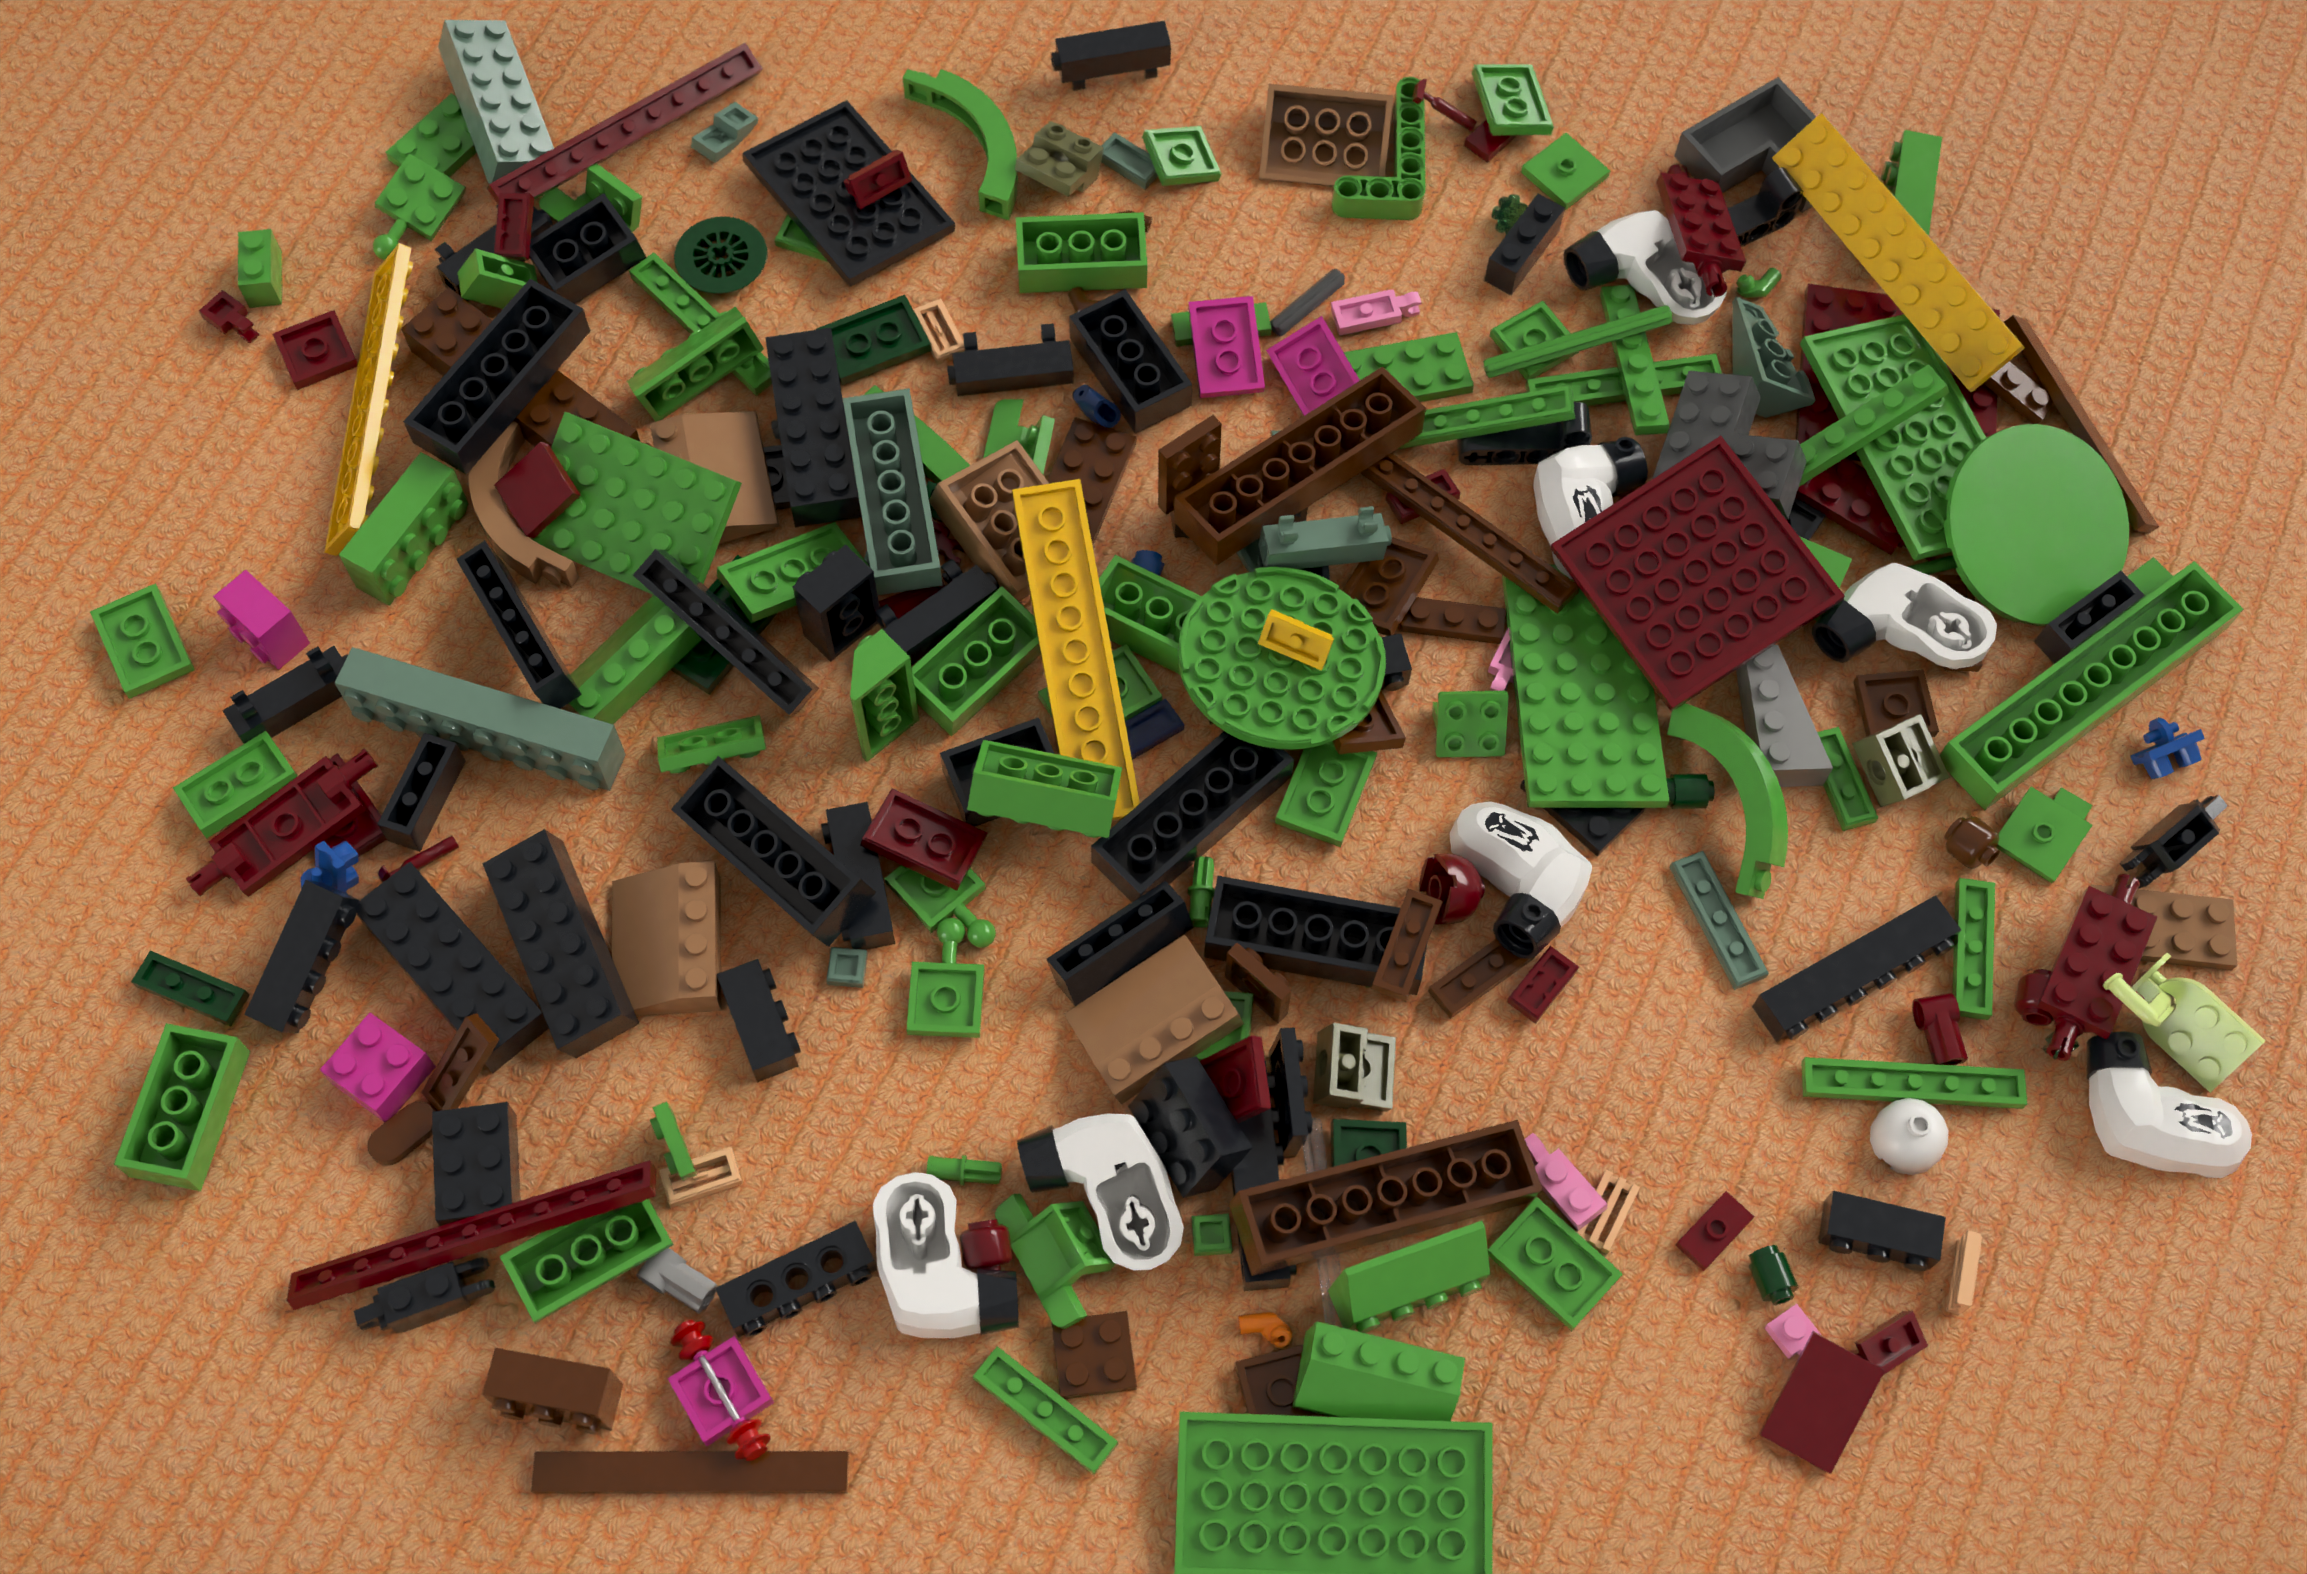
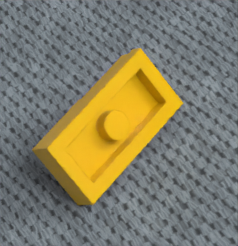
(1296, 639)

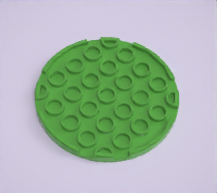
(2035, 522)
(1268, 694)

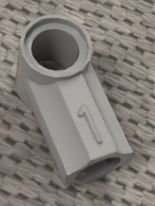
(671, 1275)

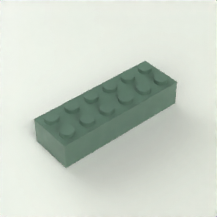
(493, 95)
(892, 491)

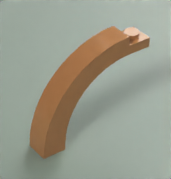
(509, 542)

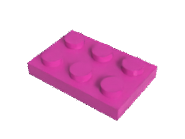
(1226, 347)
(1313, 365)

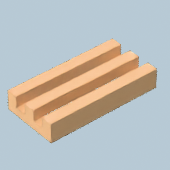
(948, 350)
(1619, 1185)
(706, 1189)
(1964, 1272)

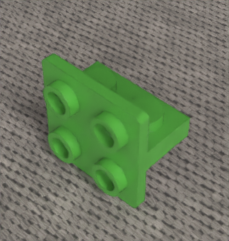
(1470, 723)

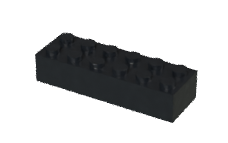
(497, 376)
(813, 427)
(1189, 813)
(773, 851)
(1302, 931)
(560, 944)
(449, 962)

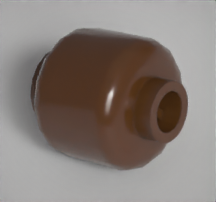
(1972, 842)

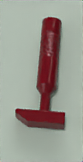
(1442, 106)
(424, 857)

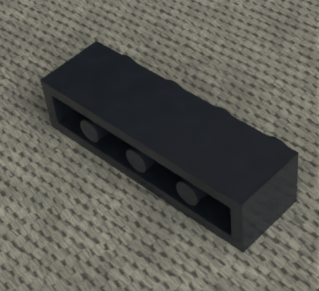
(845, 831)
(1120, 943)
(302, 957)

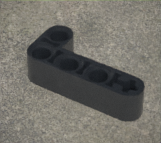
(1769, 209)
(1527, 444)

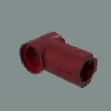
(1939, 1020)

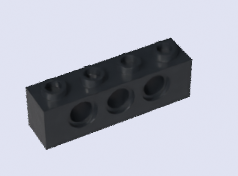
(774, 1277)

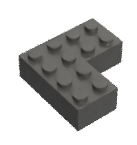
(1744, 136)
(1726, 407)

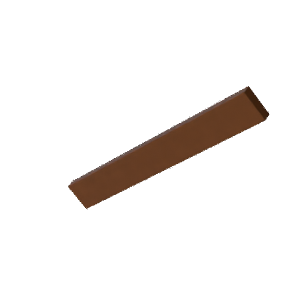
(2077, 418)
(1473, 532)
(688, 1472)

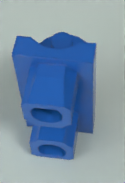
(2182, 746)
(334, 866)

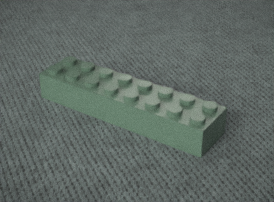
(481, 719)

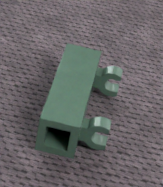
(1325, 541)

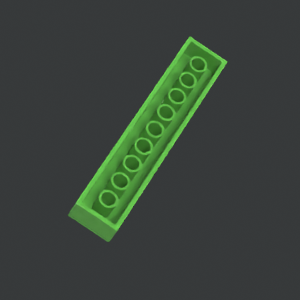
(2089, 685)

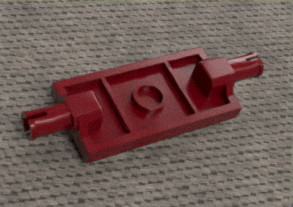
(1701, 226)
(1852, 501)
(285, 826)
(2101, 941)

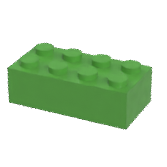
(1913, 174)
(1081, 252)
(404, 529)
(976, 661)
(182, 1107)

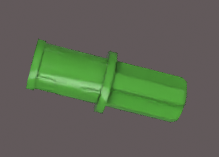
(1201, 891)
(964, 1170)

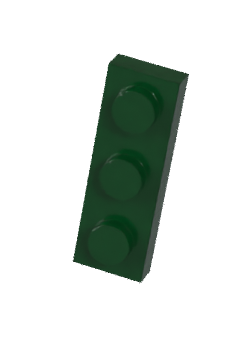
(190, 988)

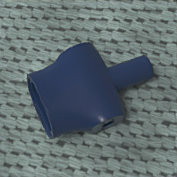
(1096, 407)

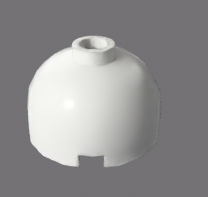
(1909, 1136)

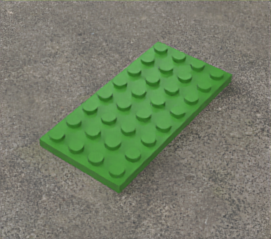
(1918, 456)
(1581, 709)
(1332, 1495)

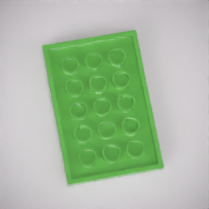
(634, 504)

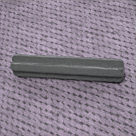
(1307, 302)

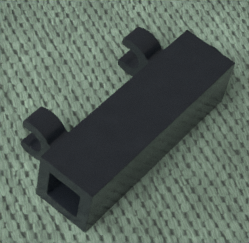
(1112, 53)
(452, 262)
(1011, 367)
(939, 614)
(287, 697)

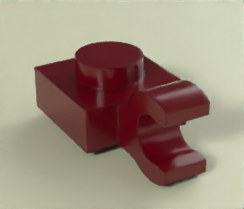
(228, 313)

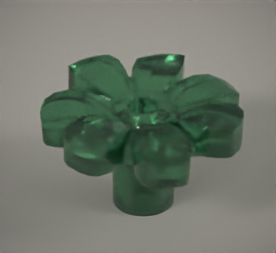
(1508, 212)

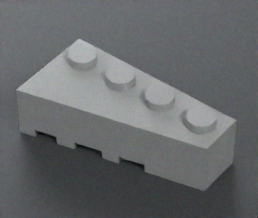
(1780, 721)

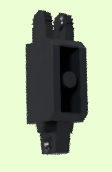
(2175, 839)
(425, 1297)

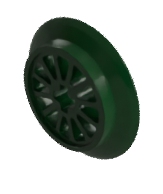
(748, 246)

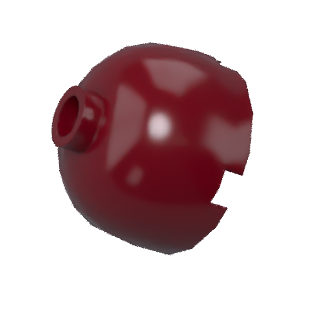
(1455, 883)

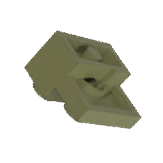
(1061, 159)
(1901, 761)
(1354, 1068)

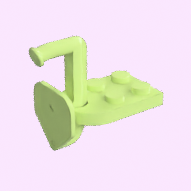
(2188, 1023)

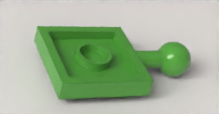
(417, 200)
(935, 902)
(946, 995)

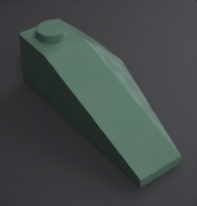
(1770, 365)

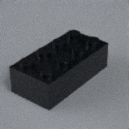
(1130, 361)

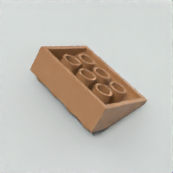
(1324, 134)
(732, 447)
(982, 514)
(669, 938)
(1152, 1017)

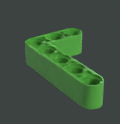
(1395, 196)

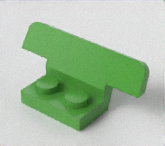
(598, 181)
(1005, 430)
(1055, 1252)

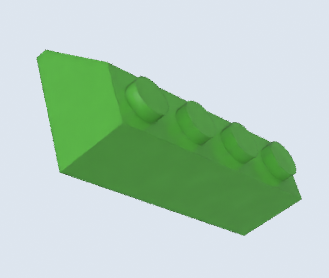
(695, 364)
(1144, 611)
(631, 661)
(881, 693)
(1044, 789)
(583, 1256)
(1411, 1278)
(1375, 1377)

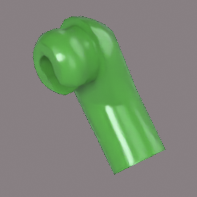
(1751, 288)

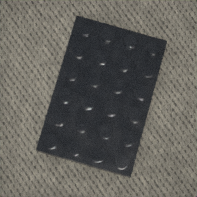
(807, 177)

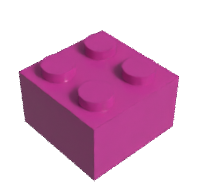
(260, 620)
(378, 1067)

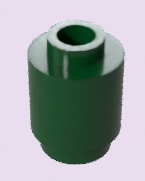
(1689, 791)
(1773, 1275)

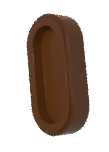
(401, 1134)

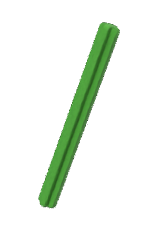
(1577, 341)

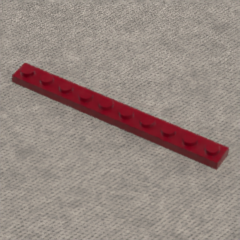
(630, 125)
(472, 1235)

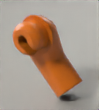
(1267, 1324)

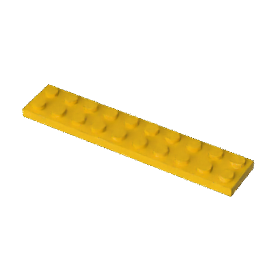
(1898, 253)
(368, 399)
(1074, 631)

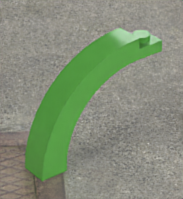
(985, 121)
(1757, 788)

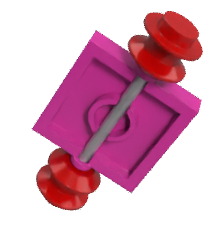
(720, 1390)

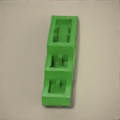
(937, 455)

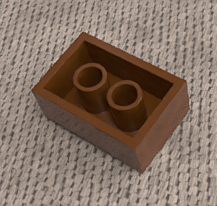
(552, 1390)

